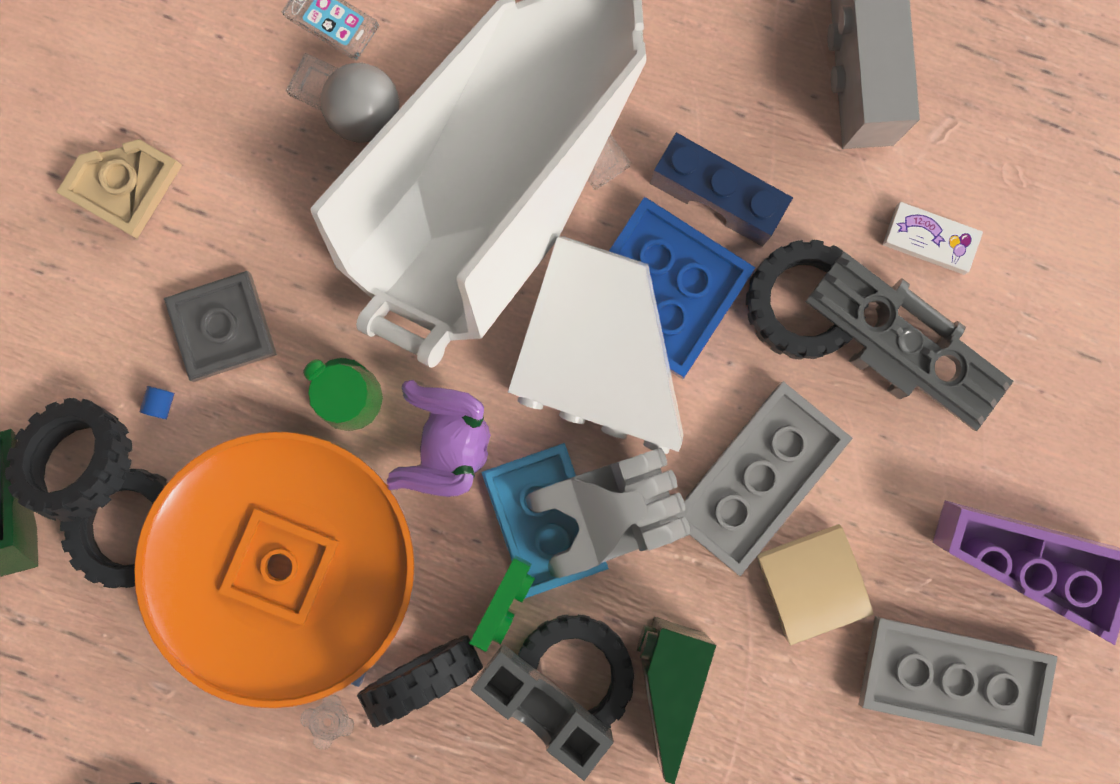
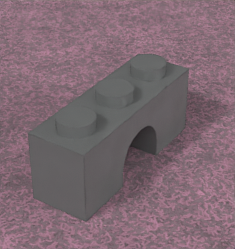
(558, 720)

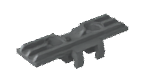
(901, 350)

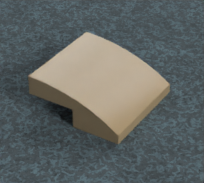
(815, 584)

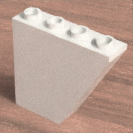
(599, 348)

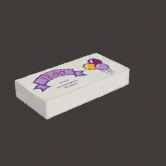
(932, 238)

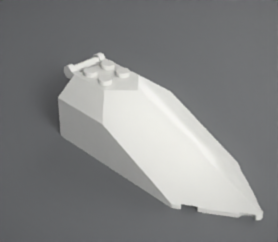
(481, 167)

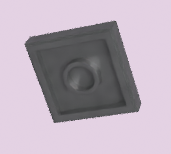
(220, 326)

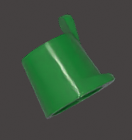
(343, 393)

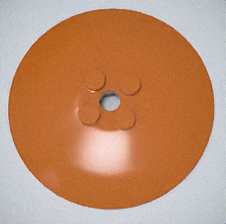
(209, 582)

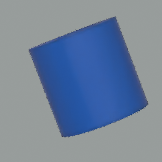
(156, 402)

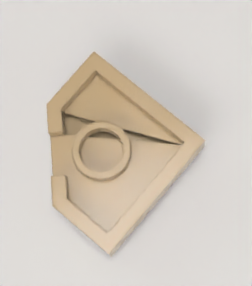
(121, 184)

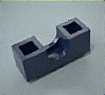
(741, 198)

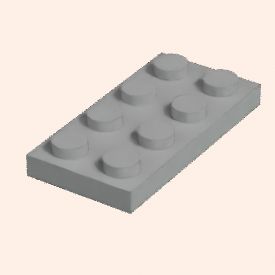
(762, 477)
(958, 681)

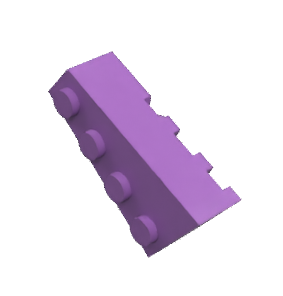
(1047, 565)

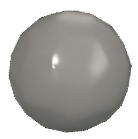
(358, 101)

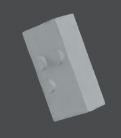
(873, 71)

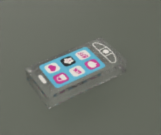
(334, 23)

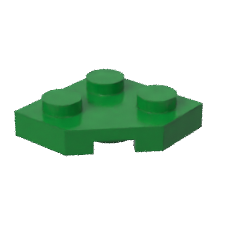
(497, 617)

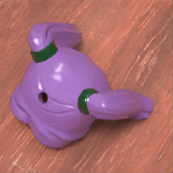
(451, 442)

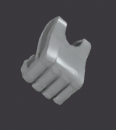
(616, 511)

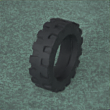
(762, 314)
(41, 437)
(83, 548)
(605, 639)
(420, 681)

